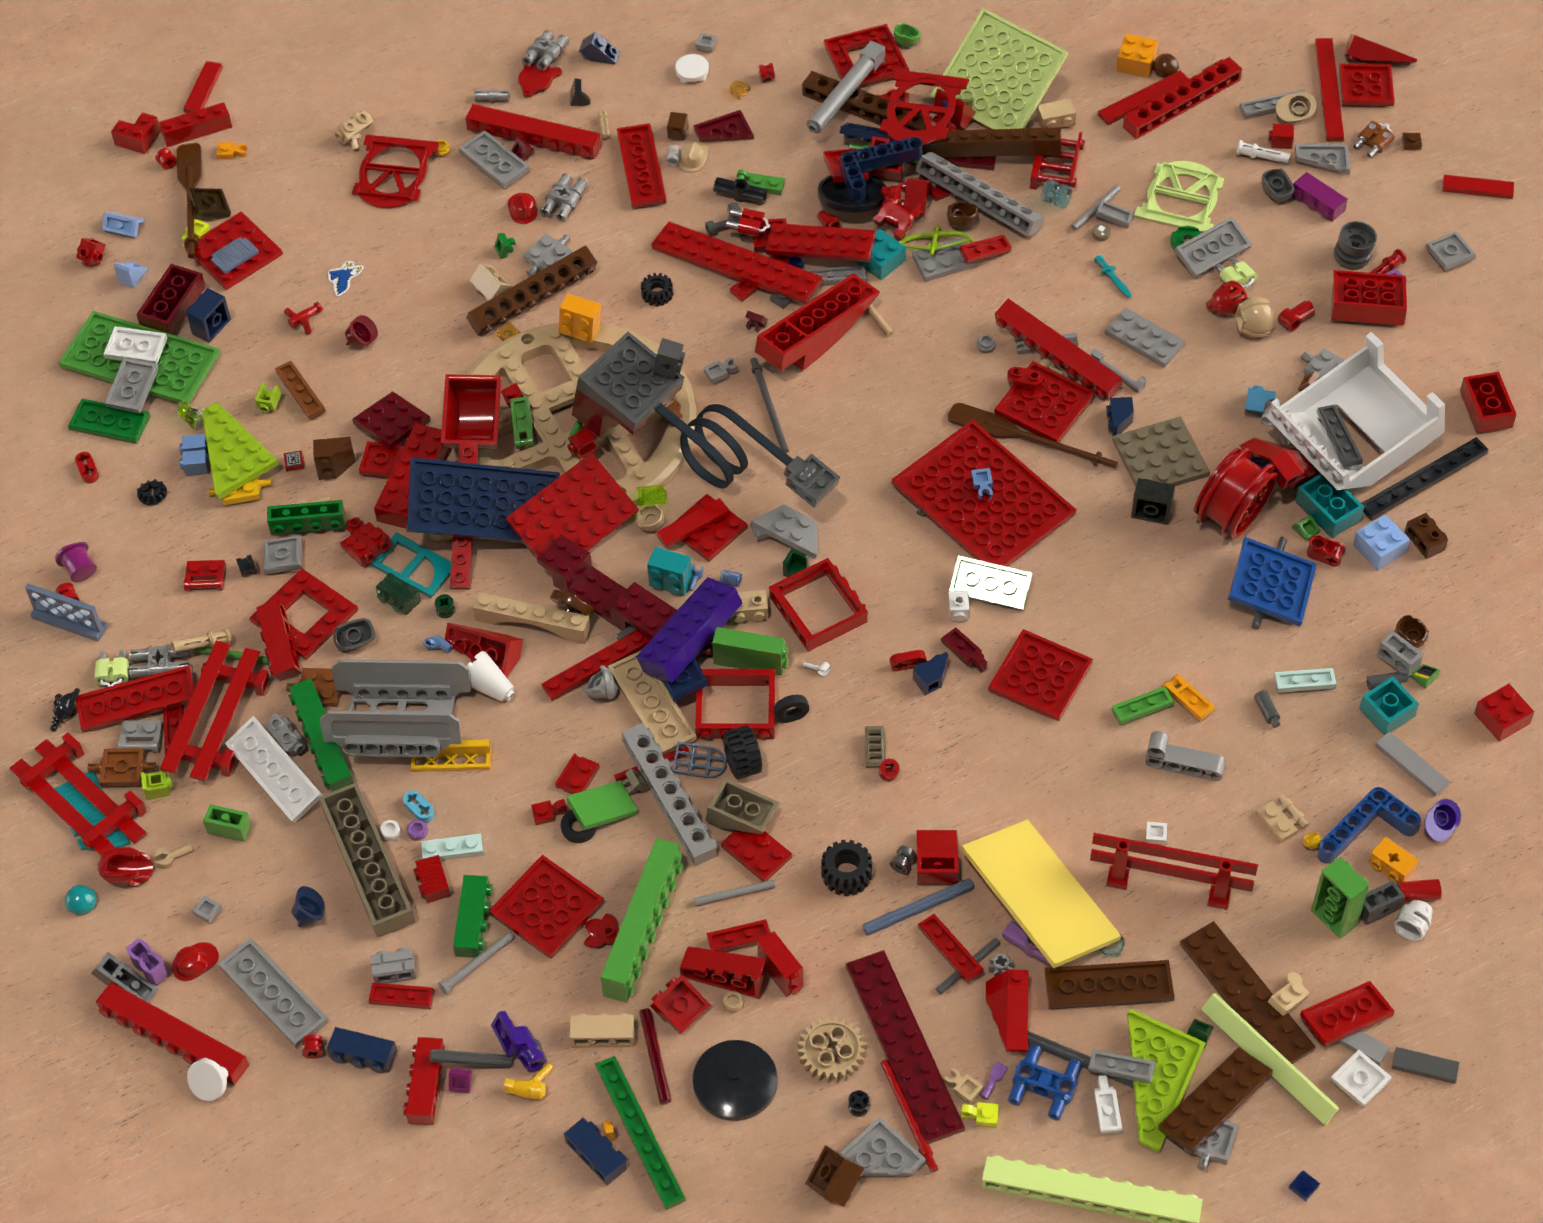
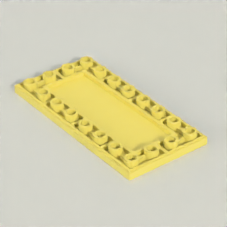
(1041, 893)

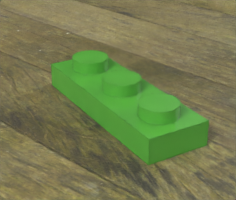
(1142, 705)

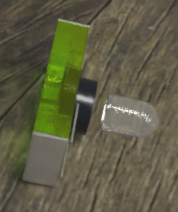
(190, 414)

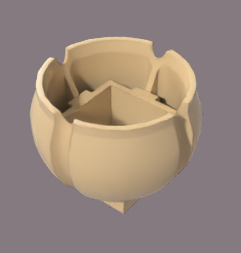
(1254, 317)

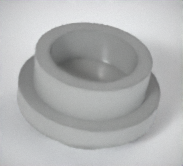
(986, 343)

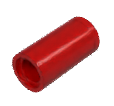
(1421, 890)

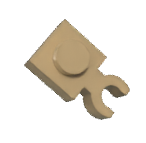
(965, 1087)

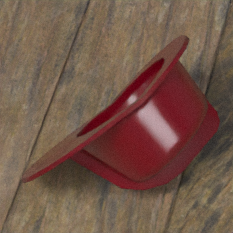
(361, 332)

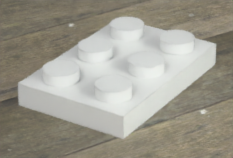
(135, 345)

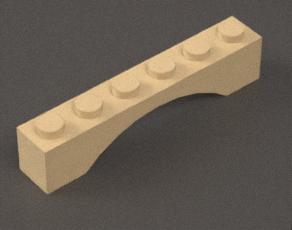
(566, 624)

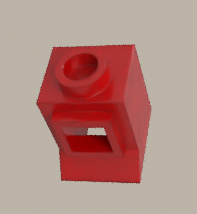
(582, 443)

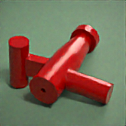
(303, 317)

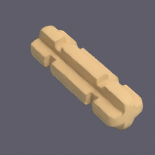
(604, 125)

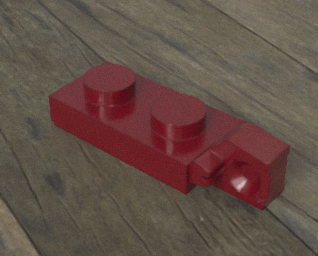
(965, 649)

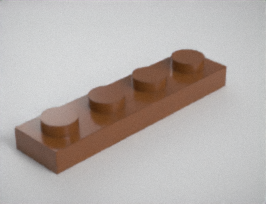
(300, 390)

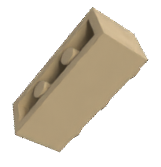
(602, 1030)

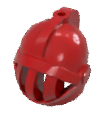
(1224, 298)

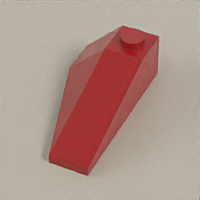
(1367, 50)
(501, 648)
(1009, 1007)

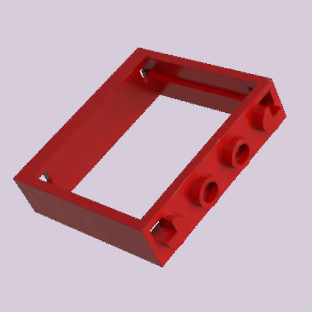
(804, 577)
(737, 677)

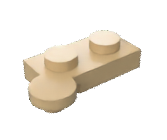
(1290, 995)

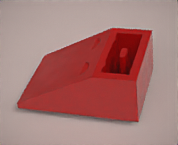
(937, 857)

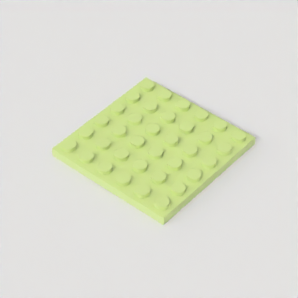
(1005, 71)

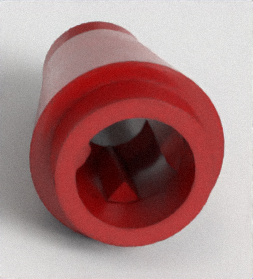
(828, 219)

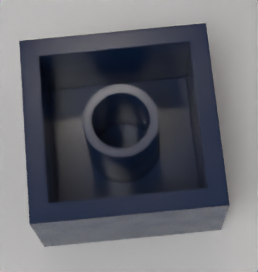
(208, 315)

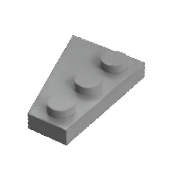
(1326, 156)

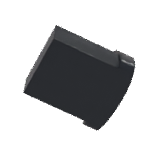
(577, 97)

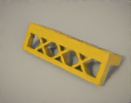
(466, 749)

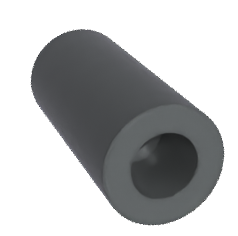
(1375, 680)
(1267, 708)

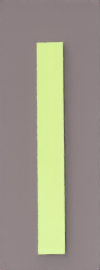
(1263, 1051)

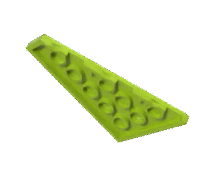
(233, 451)
(1175, 1060)

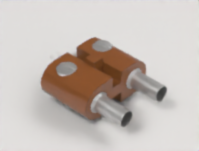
(1376, 137)

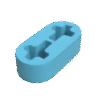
(422, 804)

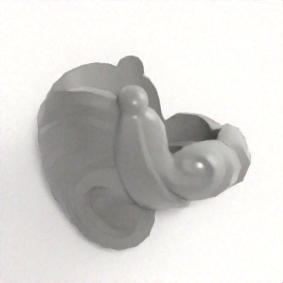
(602, 685)

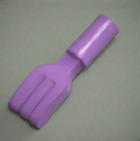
(996, 1075)

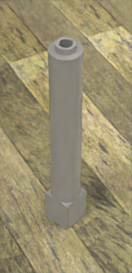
(869, 61)

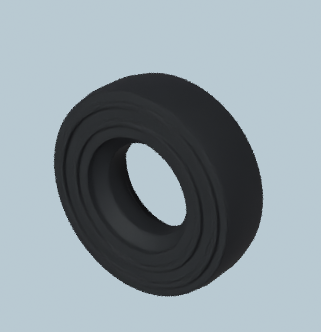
(788, 702)
(575, 836)

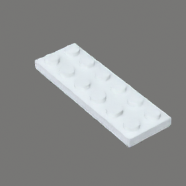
(274, 769)

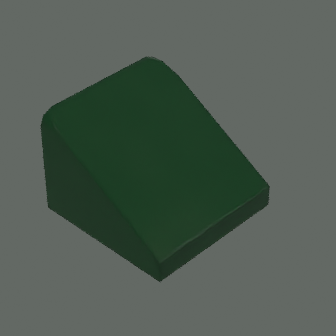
(1200, 1030)

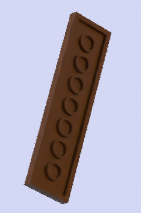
(1245, 991)

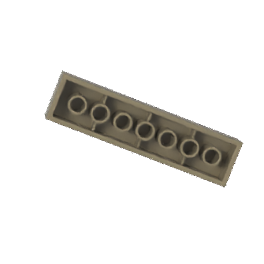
(367, 860)

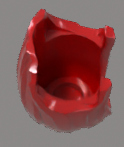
(125, 866)

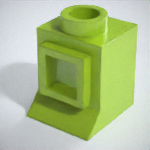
(273, 398)
(156, 784)

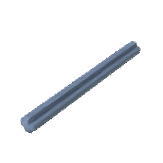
(918, 906)

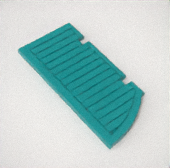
(89, 811)

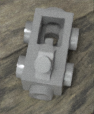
(287, 737)

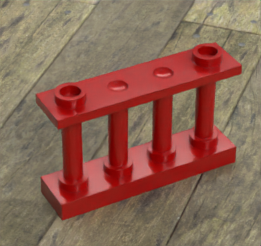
(1040, 164)

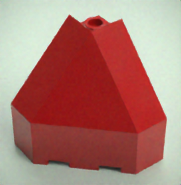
(1287, 460)

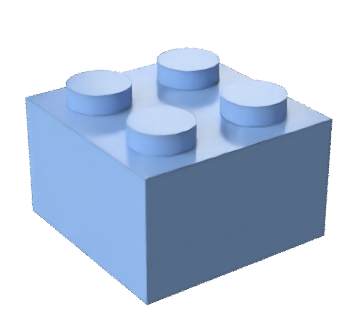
(1381, 542)

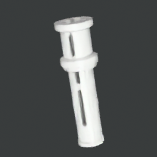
(1254, 151)

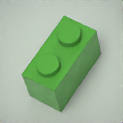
(227, 822)

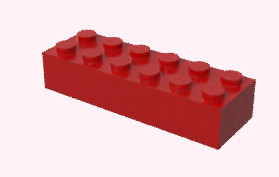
(393, 501)

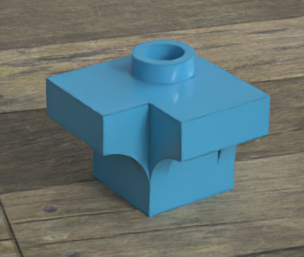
(1258, 398)

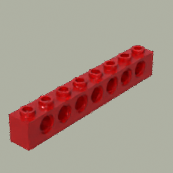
(1182, 98)

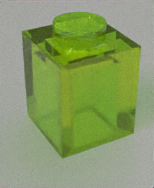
(651, 495)

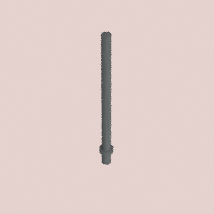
(757, 370)

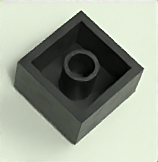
(1153, 501)

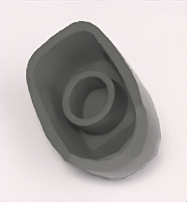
(1277, 184)
(353, 634)

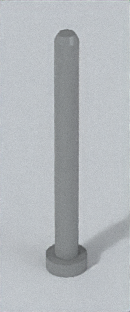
(446, 986)

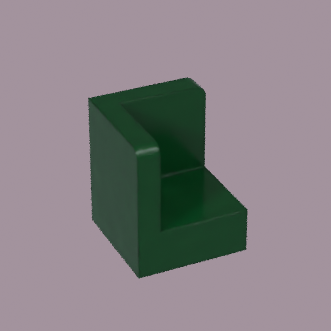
(794, 563)

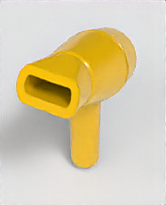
(529, 1089)

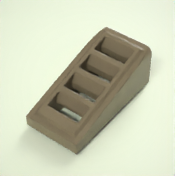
(874, 734)

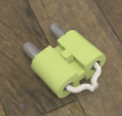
(1241, 273)
(111, 671)

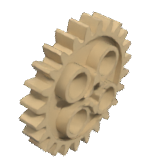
(849, 1042)

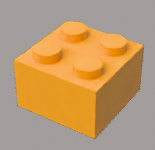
(1137, 55)
(579, 318)

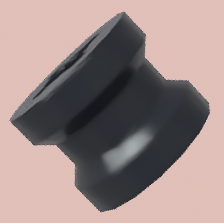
(246, 565)
(858, 1098)

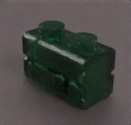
(398, 594)

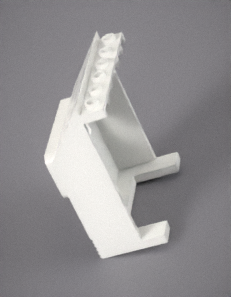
(1375, 403)

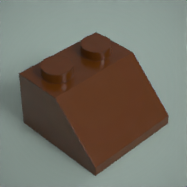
(332, 457)
(834, 1176)

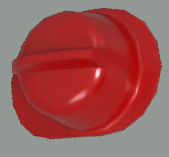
(522, 208)
(194, 961)

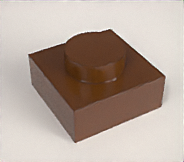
(1411, 141)

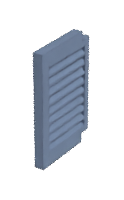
(234, 254)

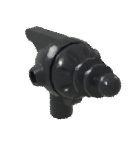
(63, 707)

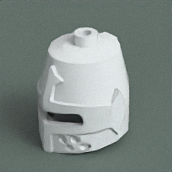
(1414, 920)

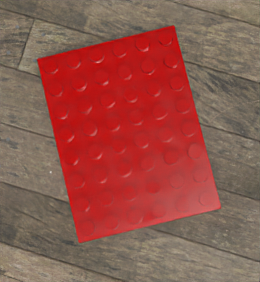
(990, 529)

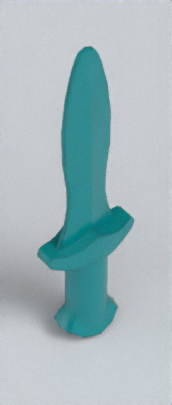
(1109, 270)

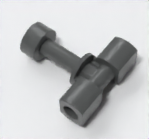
(711, 227)

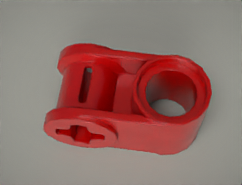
(1325, 550)

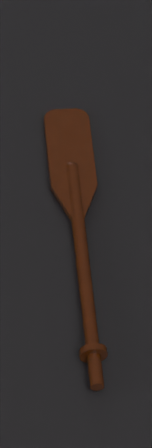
(189, 174)
(1001, 427)

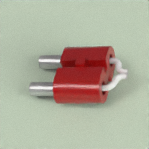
(749, 223)

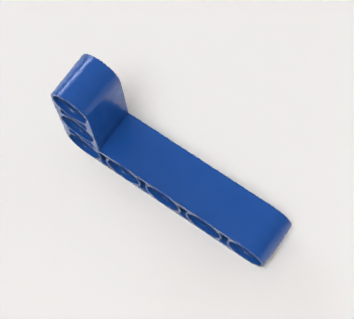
(1363, 820)

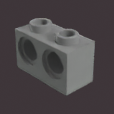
(1400, 654)

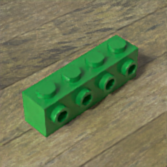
(306, 517)

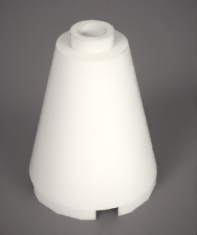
(489, 679)

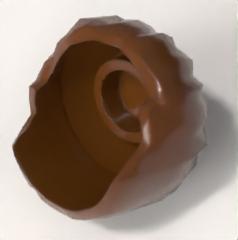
(962, 214)
(1412, 630)

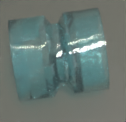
(1056, 193)

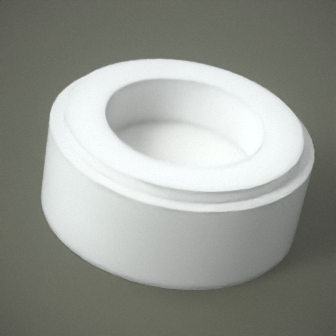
(390, 830)

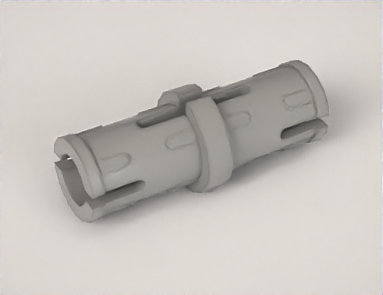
(491, 95)

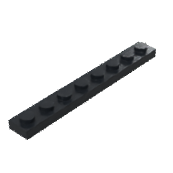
(1424, 478)

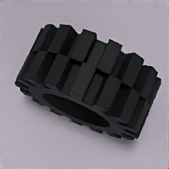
(653, 282)

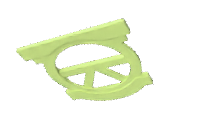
(1151, 210)

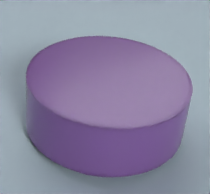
(417, 830)

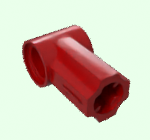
(1293, 317)

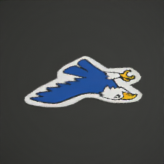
(342, 276)

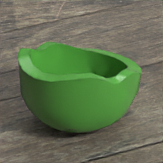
(906, 35)

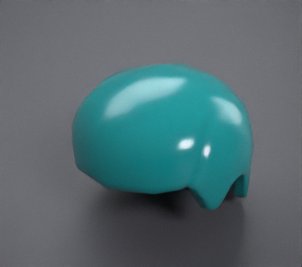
(80, 899)

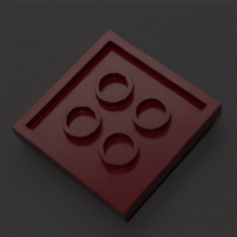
(390, 419)

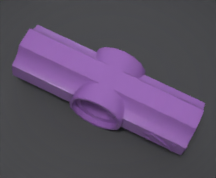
(1016, 935)

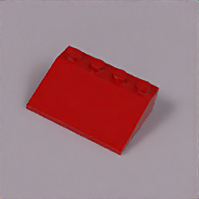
(1369, 298)

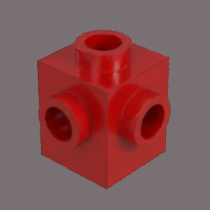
(90, 251)

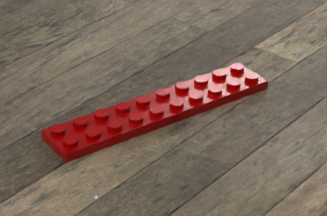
(737, 262)

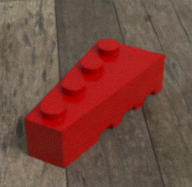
(725, 970)

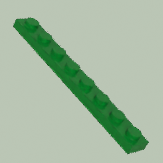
(640, 1133)

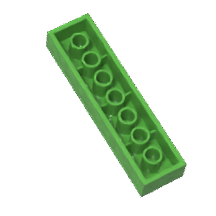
(641, 921)

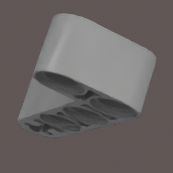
(1183, 760)

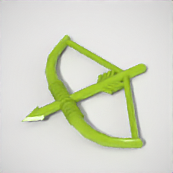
(936, 234)

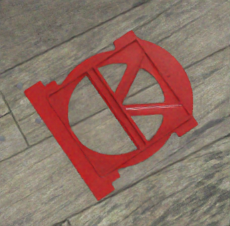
(905, 80)
(377, 144)

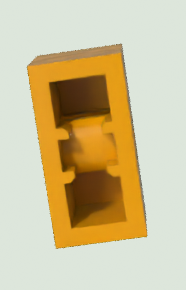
(1393, 861)

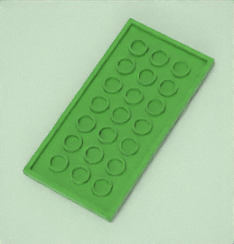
(181, 363)

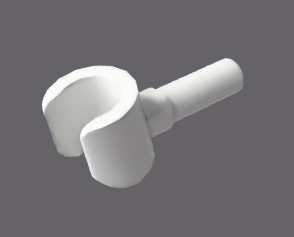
(822, 670)

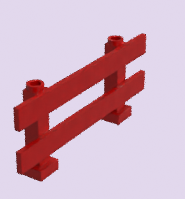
(239, 679)
(115, 816)
(1121, 862)

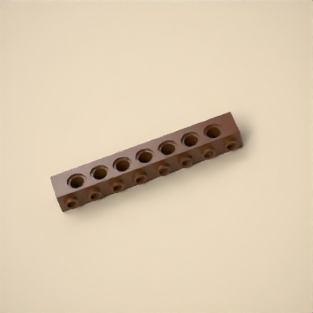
(860, 103)
(582, 257)

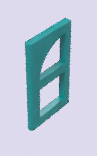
(441, 565)

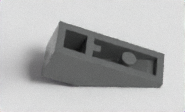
(114, 971)

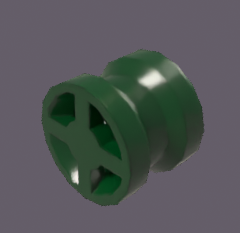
(443, 610)

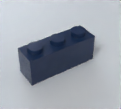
(361, 1050)
(595, 1150)

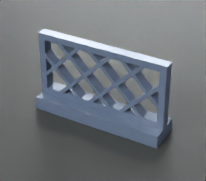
(65, 613)

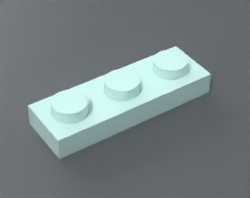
(1305, 680)
(453, 847)

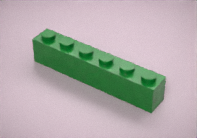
(329, 754)

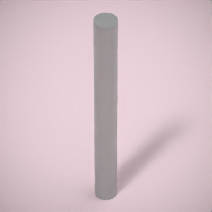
(1093, 209)
(734, 892)

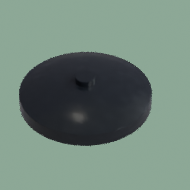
(837, 196)
(735, 1080)

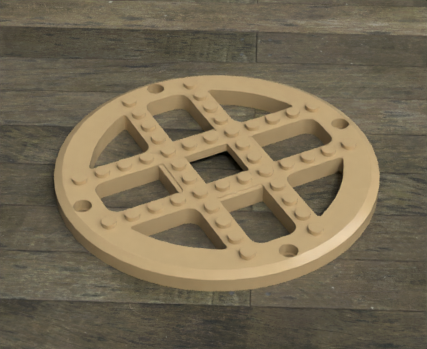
(507, 361)

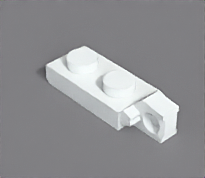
(1107, 1107)

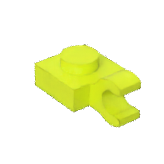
(200, 229)
(985, 1113)

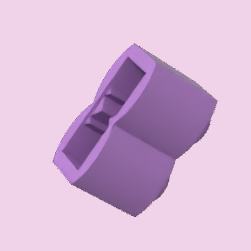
(147, 961)

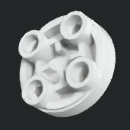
(692, 68)
(207, 1079)

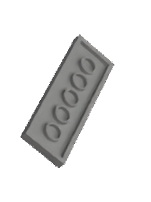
(273, 992)

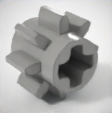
(998, 961)

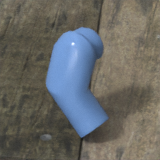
(436, 643)

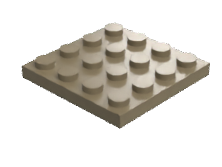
(1161, 453)

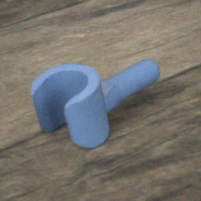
(697, 574)

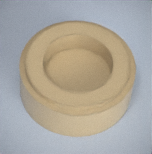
(732, 1002)

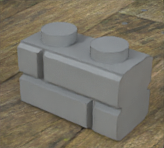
(393, 966)

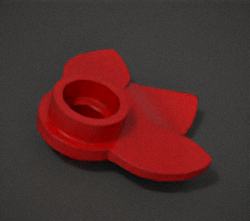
(601, 931)

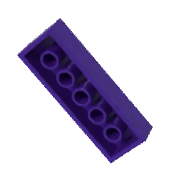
(689, 630)

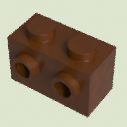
(1426, 535)

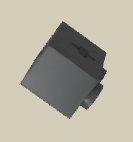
(669, 358)
(1382, 902)

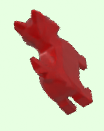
(894, 213)

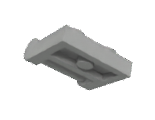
(141, 731)

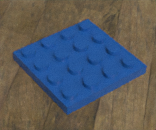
(1272, 581)

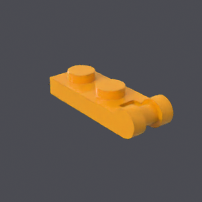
(1189, 697)

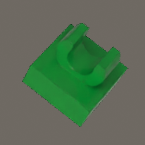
(504, 245)

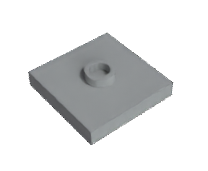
(1450, 251)
(282, 554)

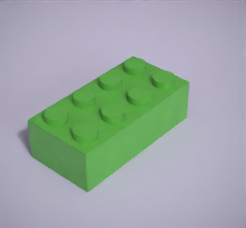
(1340, 897)

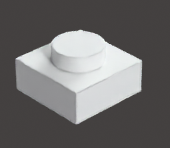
(1156, 833)

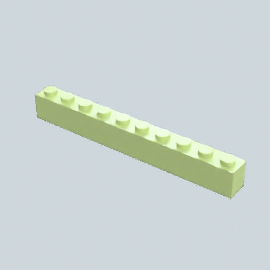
(1089, 1192)

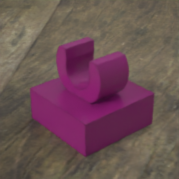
(460, 1080)

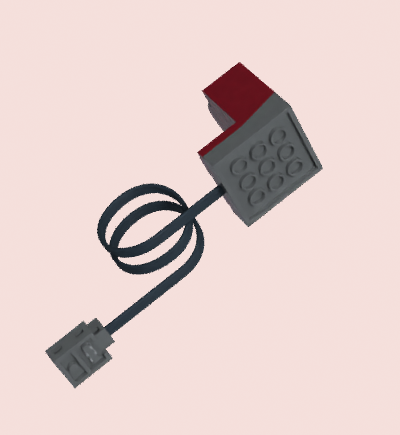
(628, 393)

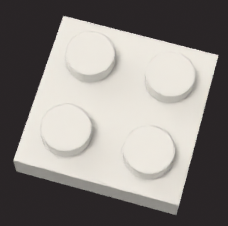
(1361, 1078)

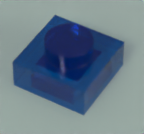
(1304, 1185)

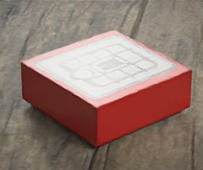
(293, 460)

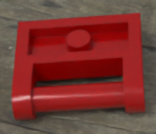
(204, 571)

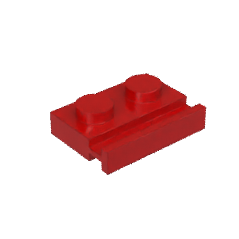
(577, 774)

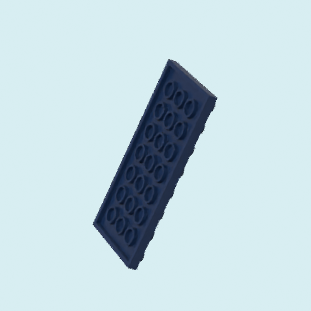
(469, 498)

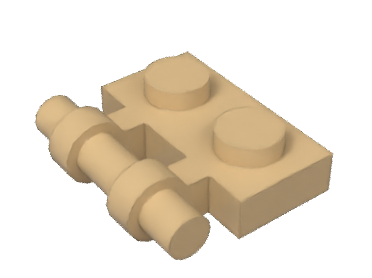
(1278, 822)

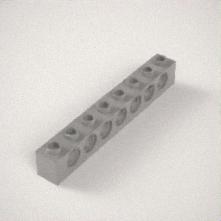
(979, 193)
(697, 851)

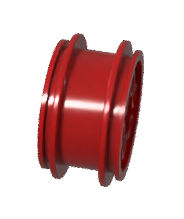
(1236, 493)

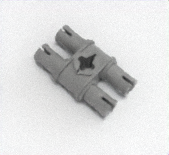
(545, 50)
(563, 197)
(158, 659)

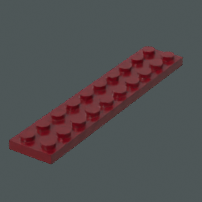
(905, 1047)

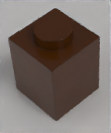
(677, 126)

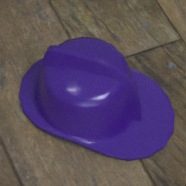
(1442, 819)

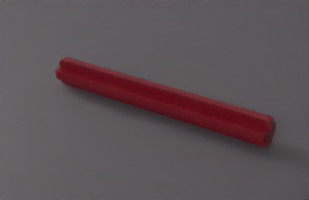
(655, 1056)

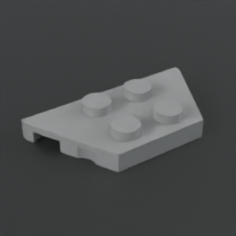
(790, 528)

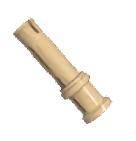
(210, 638)

